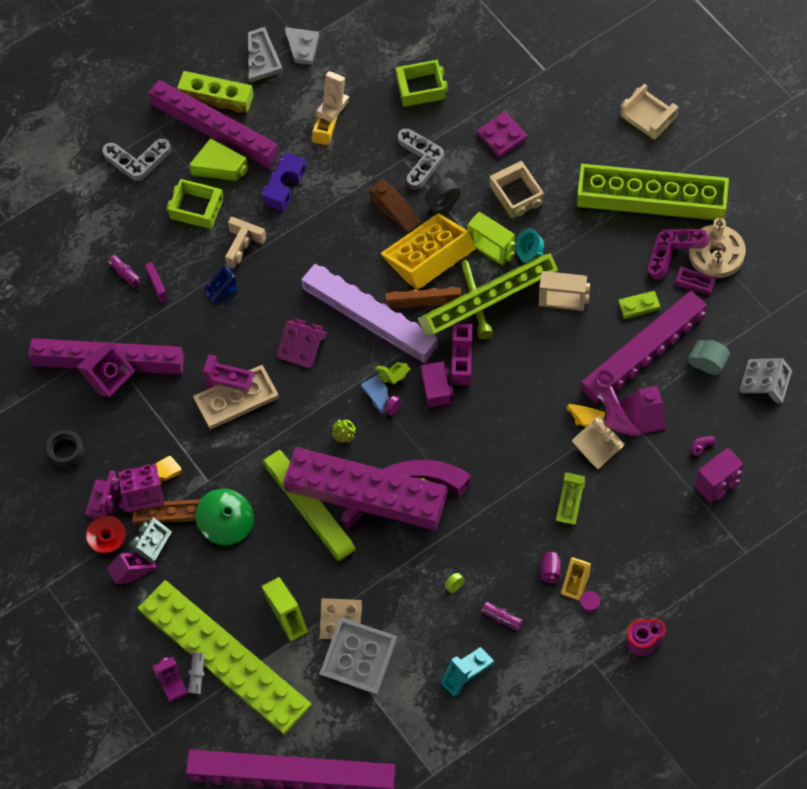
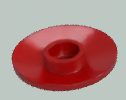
(106, 526)

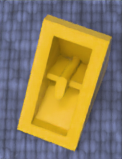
(576, 578)

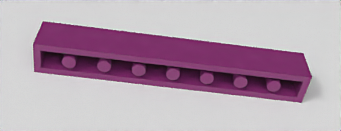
(214, 124)
(648, 344)
(141, 357)

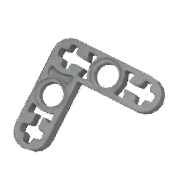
(426, 157)
(139, 163)

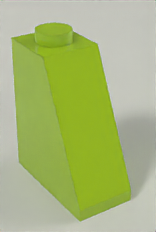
(218, 162)
(285, 608)

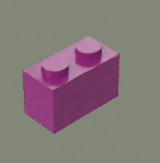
(436, 384)

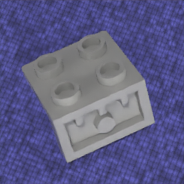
(768, 377)

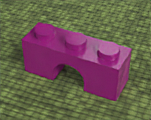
(462, 354)

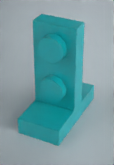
(464, 670)

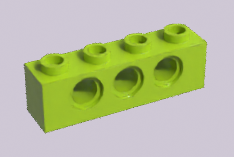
(228, 93)

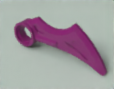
(615, 415)

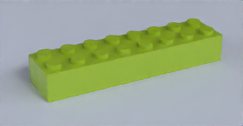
(652, 192)

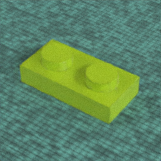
(639, 304)

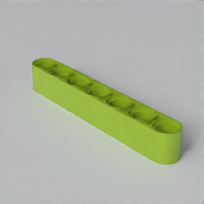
(312, 510)

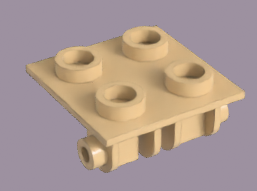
(598, 442)
(334, 609)

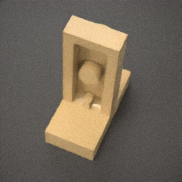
(334, 97)
(245, 233)

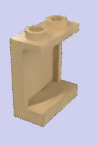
(648, 112)

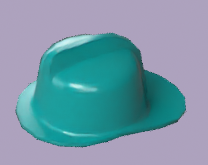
(529, 245)

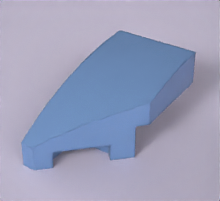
(377, 392)

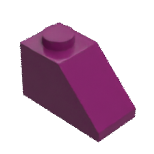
(129, 567)

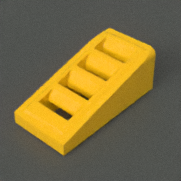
(323, 131)

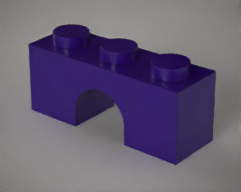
(288, 169)

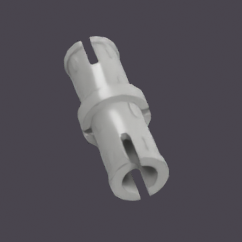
(196, 672)

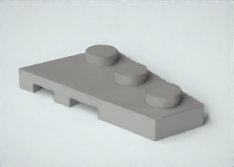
(262, 56)

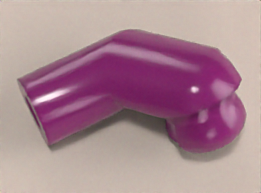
(700, 444)

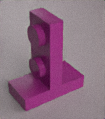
(226, 375)
(170, 679)

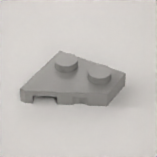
(302, 44)

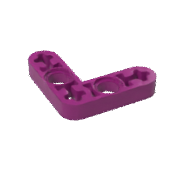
(673, 243)

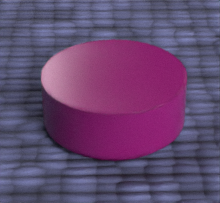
(393, 405)
(589, 601)

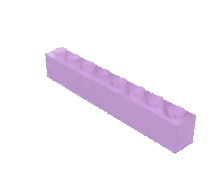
(369, 313)

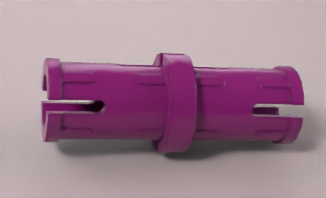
(124, 271)
(501, 616)

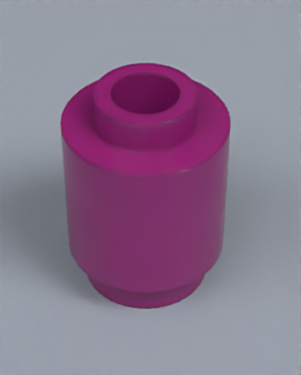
(550, 567)

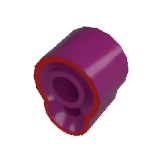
(645, 636)

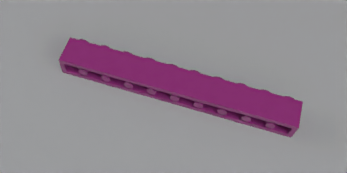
(287, 771)

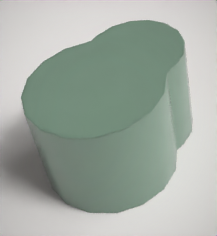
(709, 356)

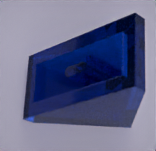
(221, 284)

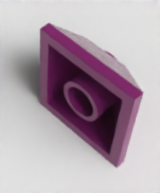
(645, 410)

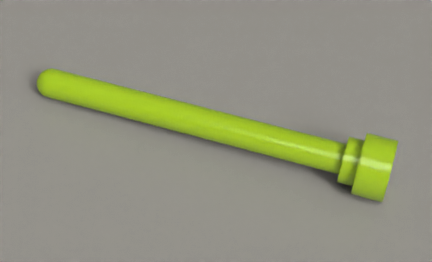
(484, 329)

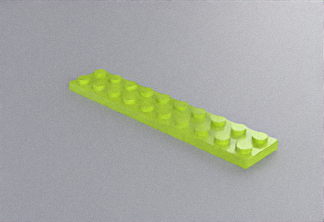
(225, 657)

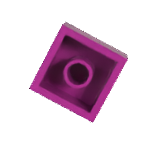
(719, 475)

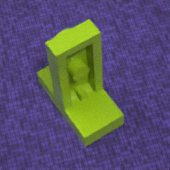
(570, 498)

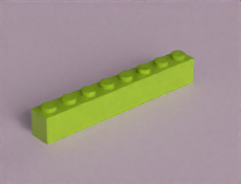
(486, 294)

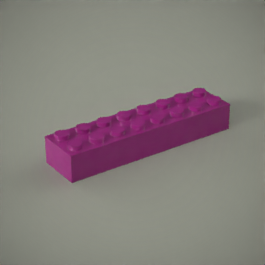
(365, 488)

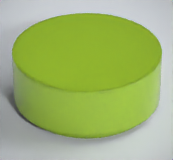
(454, 582)

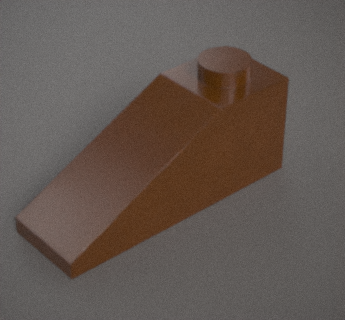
(393, 205)

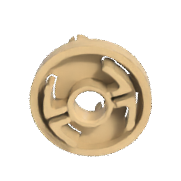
(718, 265)

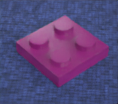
(502, 134)

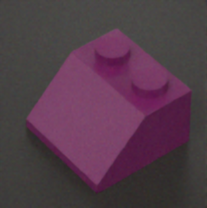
(106, 369)

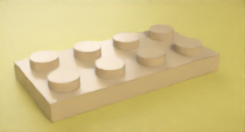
(226, 403)

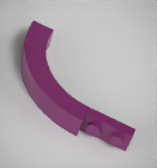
(433, 471)

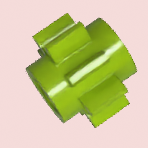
(343, 431)

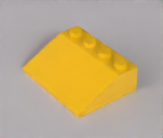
(429, 250)

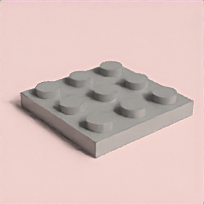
(358, 655)

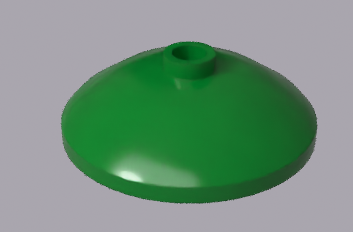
(218, 526)

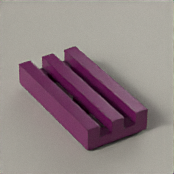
(156, 282)
(693, 283)

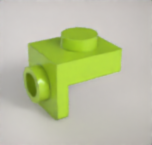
(394, 374)

